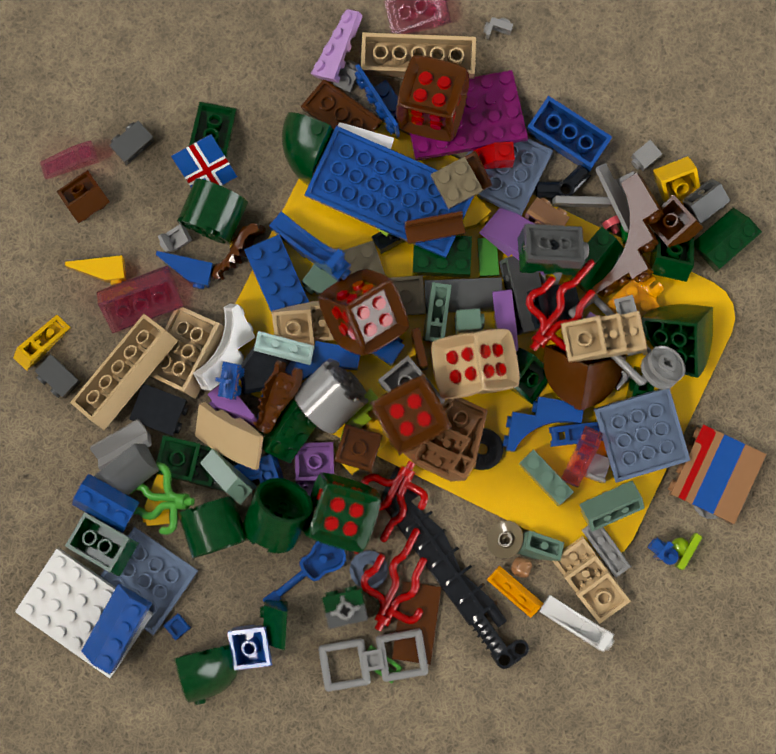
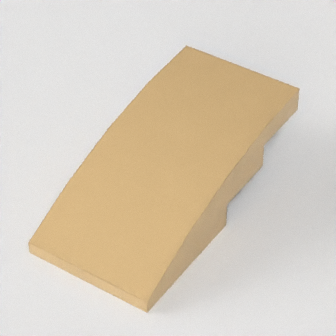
(301, 323)
(604, 336)
(229, 436)
(591, 580)

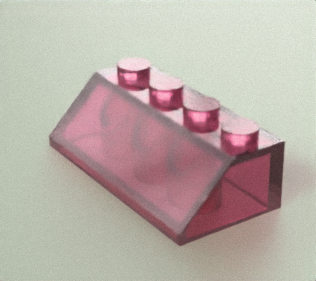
(147, 294)

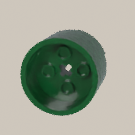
(212, 211)
(277, 515)
(212, 526)

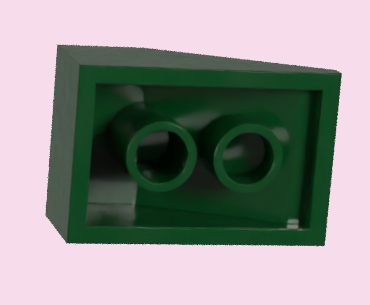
(214, 121)
(673, 261)

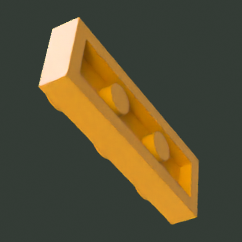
(515, 591)

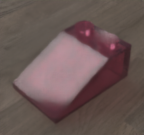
(416, 15)

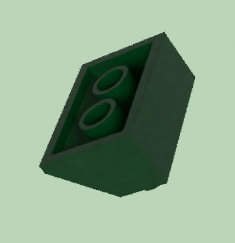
(726, 238)
(605, 252)

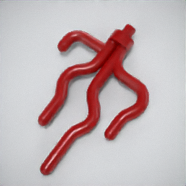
(547, 327)
(401, 484)
(388, 608)

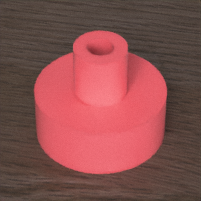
(612, 224)

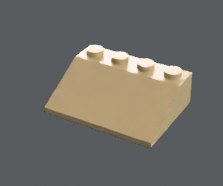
(196, 344)

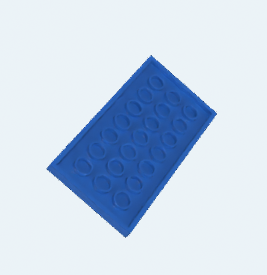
(379, 187)

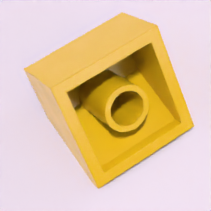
(677, 179)

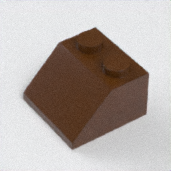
(83, 196)
(676, 224)

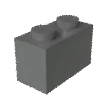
(131, 142)
(706, 200)
(57, 376)

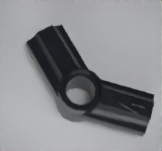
(573, 182)

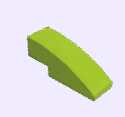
(361, 418)

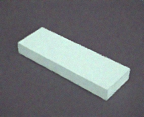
(284, 348)

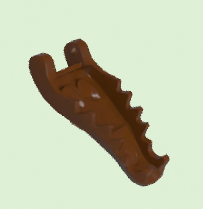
(244, 240)
(276, 395)

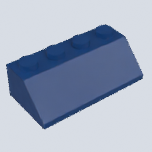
(115, 629)

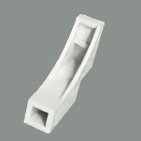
(235, 335)
(577, 624)

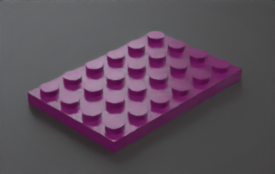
(489, 116)

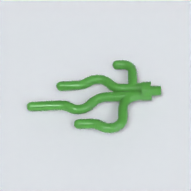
(173, 501)

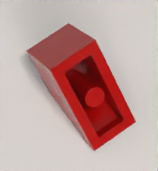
(497, 155)

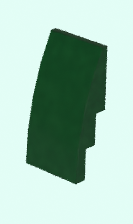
(184, 461)

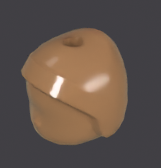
(521, 567)

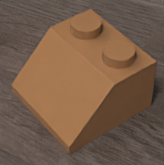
(544, 214)

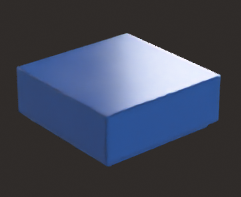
(177, 626)

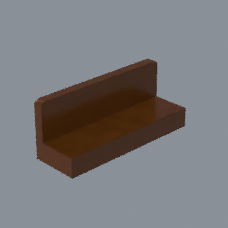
(434, 227)

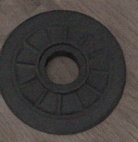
(494, 452)

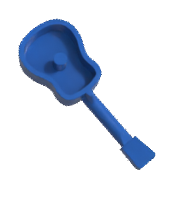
(314, 565)

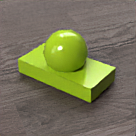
(685, 549)

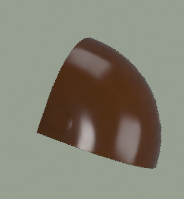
(580, 382)

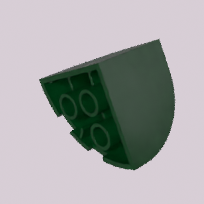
(304, 143)
(683, 329)
(205, 673)

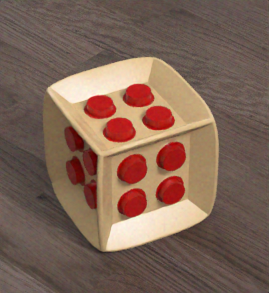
(475, 363)

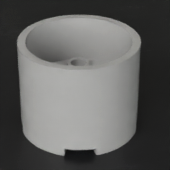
(331, 396)

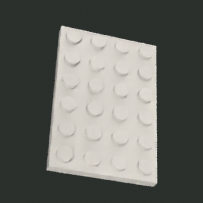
(69, 602)

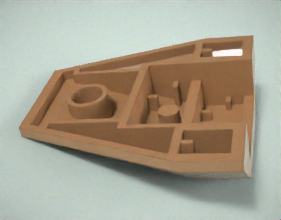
(456, 449)

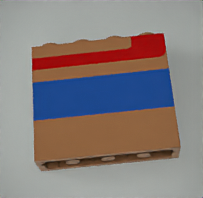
(717, 473)

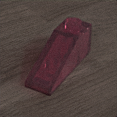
(70, 160)
(582, 456)

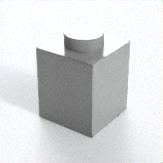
(645, 156)

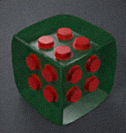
(342, 512)

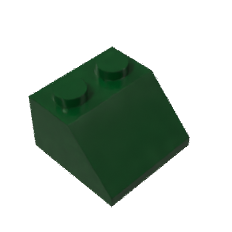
(531, 376)
(275, 620)

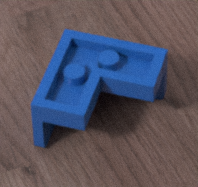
(268, 469)

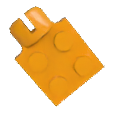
(643, 295)

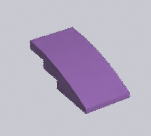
(504, 230)
(311, 461)

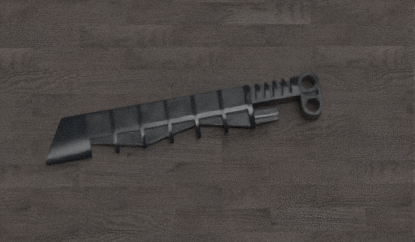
(442, 564)

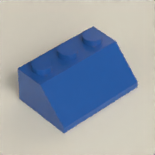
(105, 503)

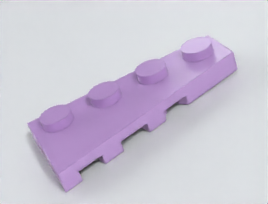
(339, 44)

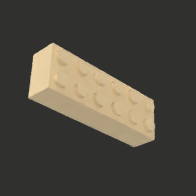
(390, 53)
(124, 371)

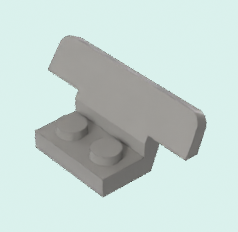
(616, 194)

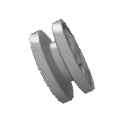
(663, 367)

